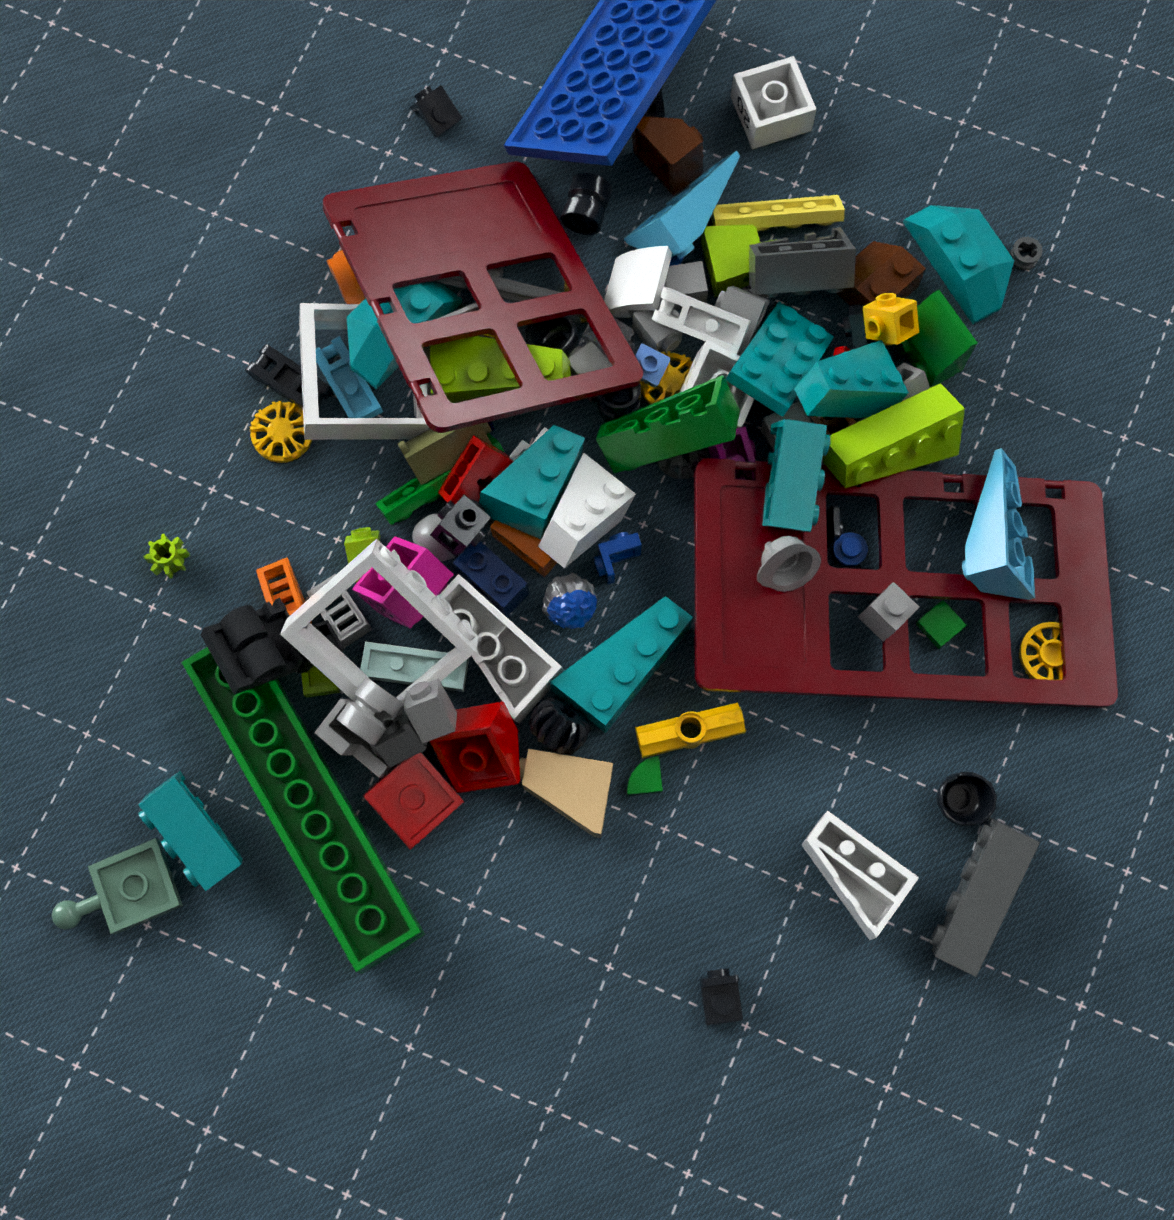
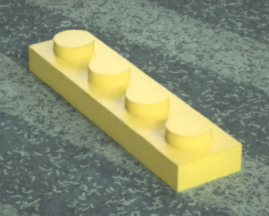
(783, 212)

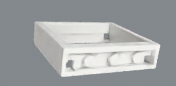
(334, 317)
(411, 586)

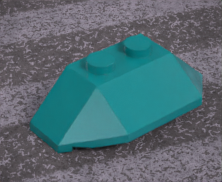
(964, 256)
(367, 345)

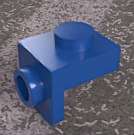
(618, 548)

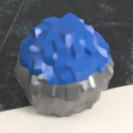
(569, 601)

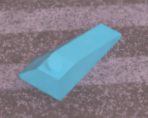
(994, 544)

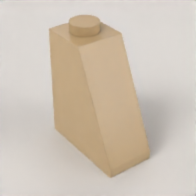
(570, 786)

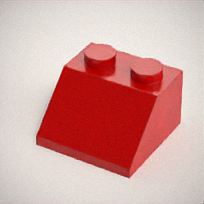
(481, 750)

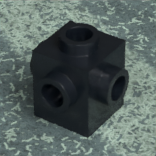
(461, 525)

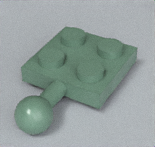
(129, 890)

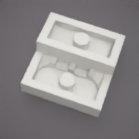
(637, 280)

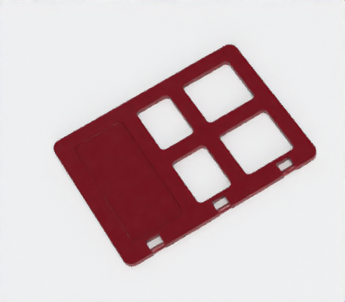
(463, 228)

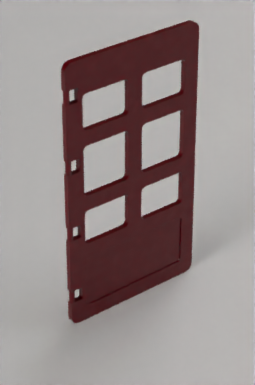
(780, 640)

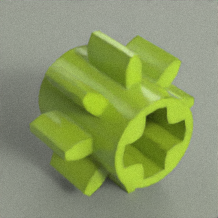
(159, 549)

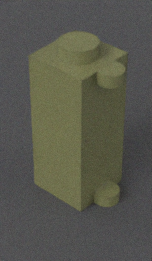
(436, 452)

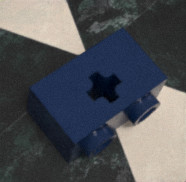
(492, 578)

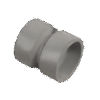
(370, 711)

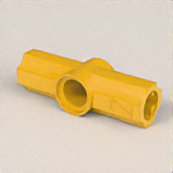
(712, 723)

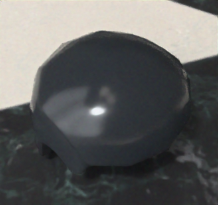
(553, 333)
(966, 798)

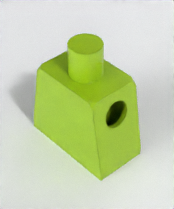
(728, 255)

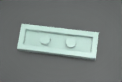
(407, 664)

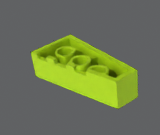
(479, 369)
(898, 438)

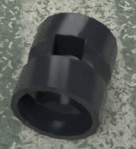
(586, 204)
(619, 403)

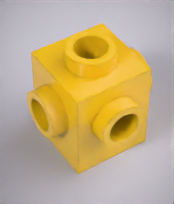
(891, 319)

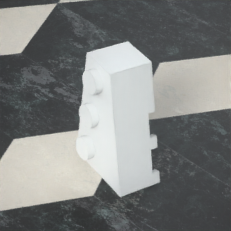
(586, 512)
(859, 873)

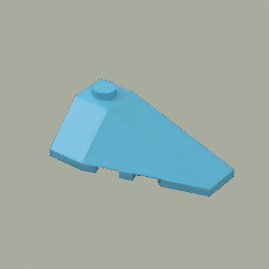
(686, 213)

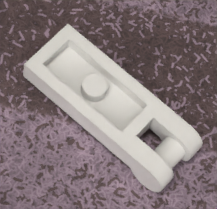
(702, 320)

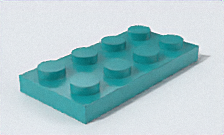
(779, 358)

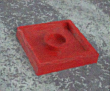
(413, 799)

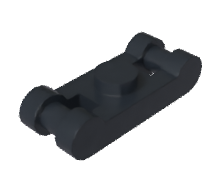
(284, 377)

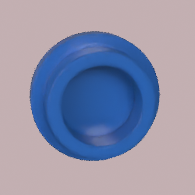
(850, 549)

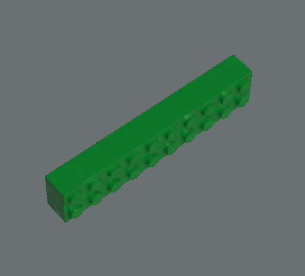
(310, 815)

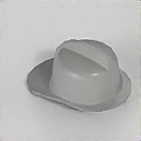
(787, 564)

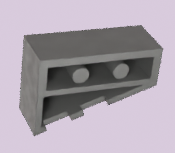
(802, 266)

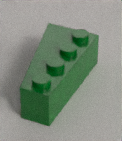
(671, 427)

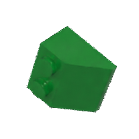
(942, 341)

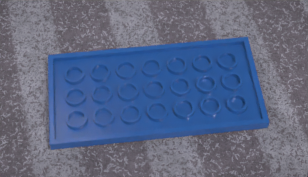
(607, 80)

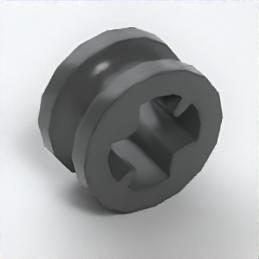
(1024, 244)

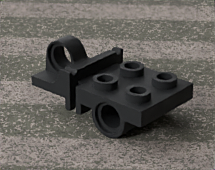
(251, 648)

